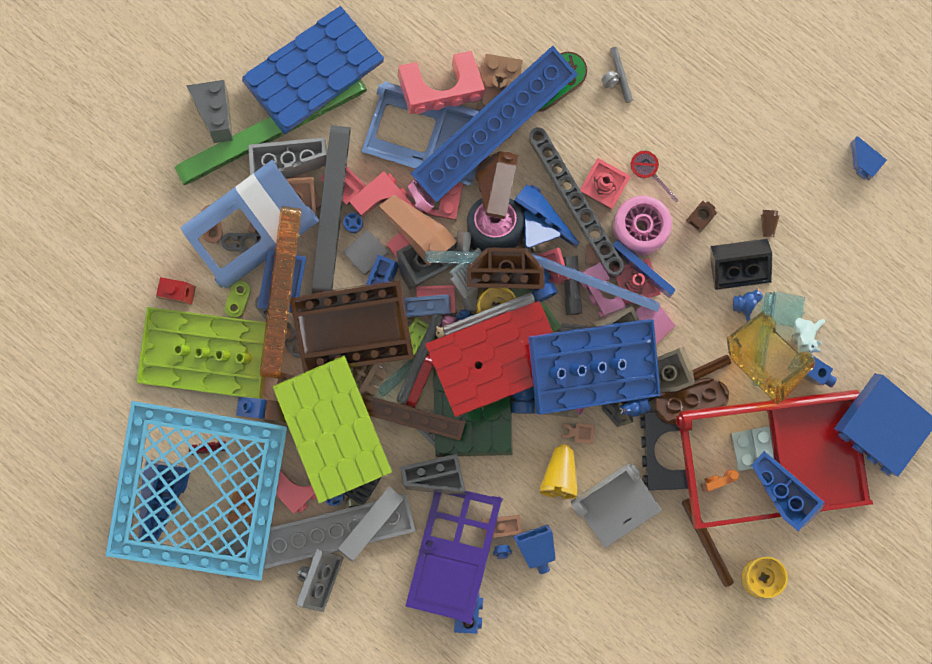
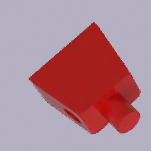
(175, 291)

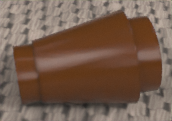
(769, 222)

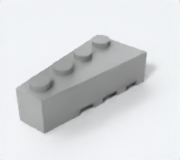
(289, 156)

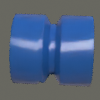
(548, 291)
(523, 402)

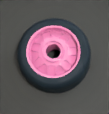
(488, 234)

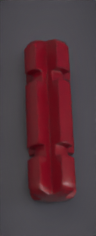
(203, 450)

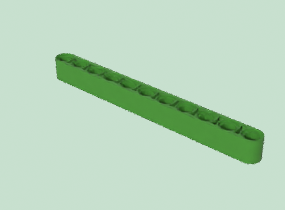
(262, 132)

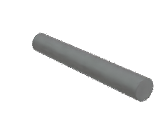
(622, 77)

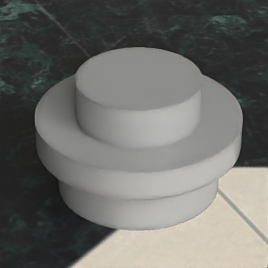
(610, 79)

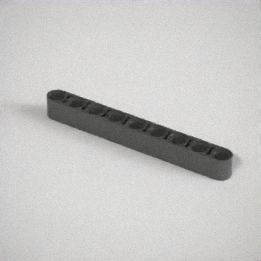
(575, 193)
(331, 208)

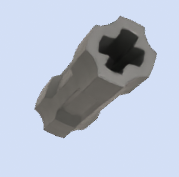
(572, 290)

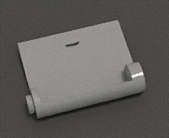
(616, 500)

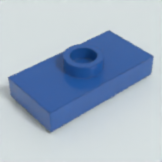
(251, 407)

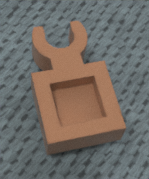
(582, 433)

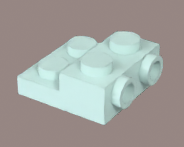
(750, 445)

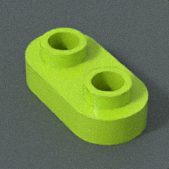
(238, 299)

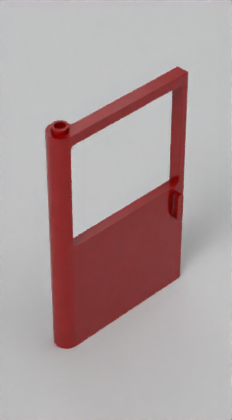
(801, 443)

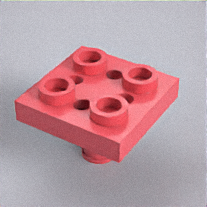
(605, 182)
(636, 281)

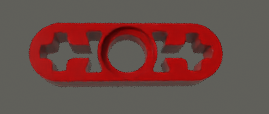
(420, 382)

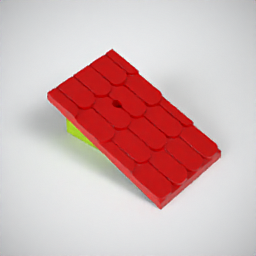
(501, 348)

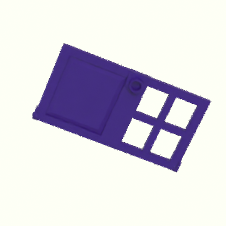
(451, 572)

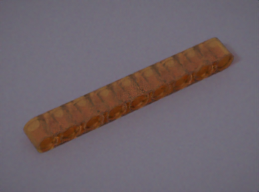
(280, 292)

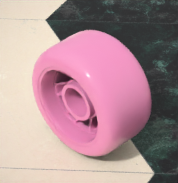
(643, 211)

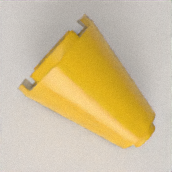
(560, 474)

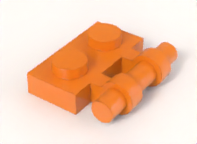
(715, 481)

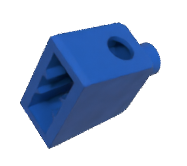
(821, 374)
(537, 547)

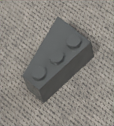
(213, 107)
(435, 475)

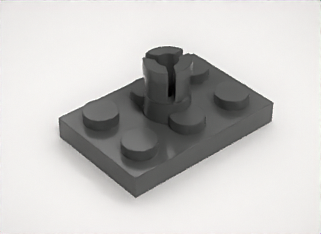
(318, 580)

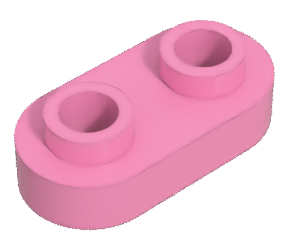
(421, 197)

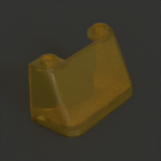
(768, 357)

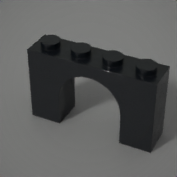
(656, 475)

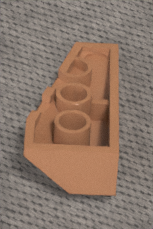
(416, 227)

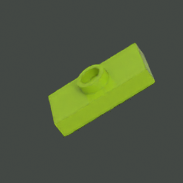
(417, 331)

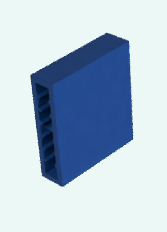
(885, 425)

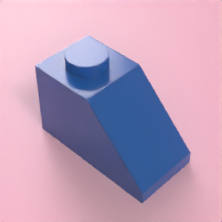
(865, 159)

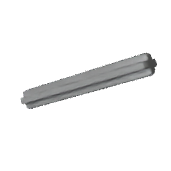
(490, 313)

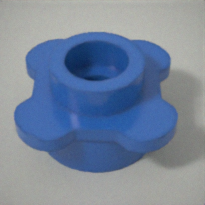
(463, 314)

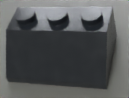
(741, 264)

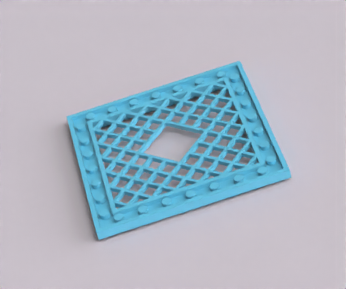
(214, 562)

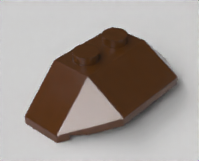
(505, 269)

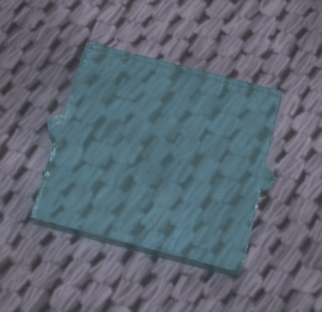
(786, 308)

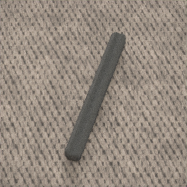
(419, 359)

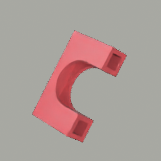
(423, 98)
(377, 192)
(293, 495)

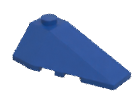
(531, 200)
(178, 488)
(790, 496)

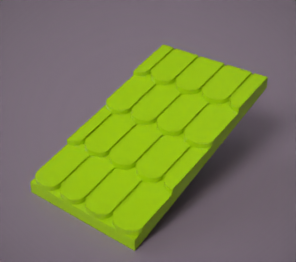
(202, 353)
(332, 429)

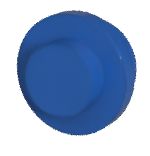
(502, 551)

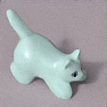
(805, 335)

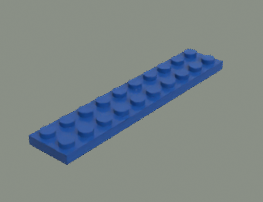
(494, 124)

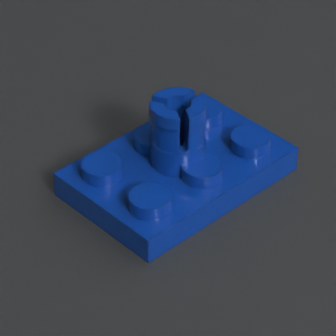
(267, 275)

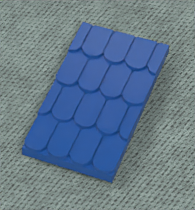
(312, 69)
(594, 366)

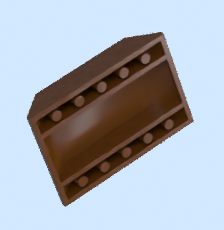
(356, 321)

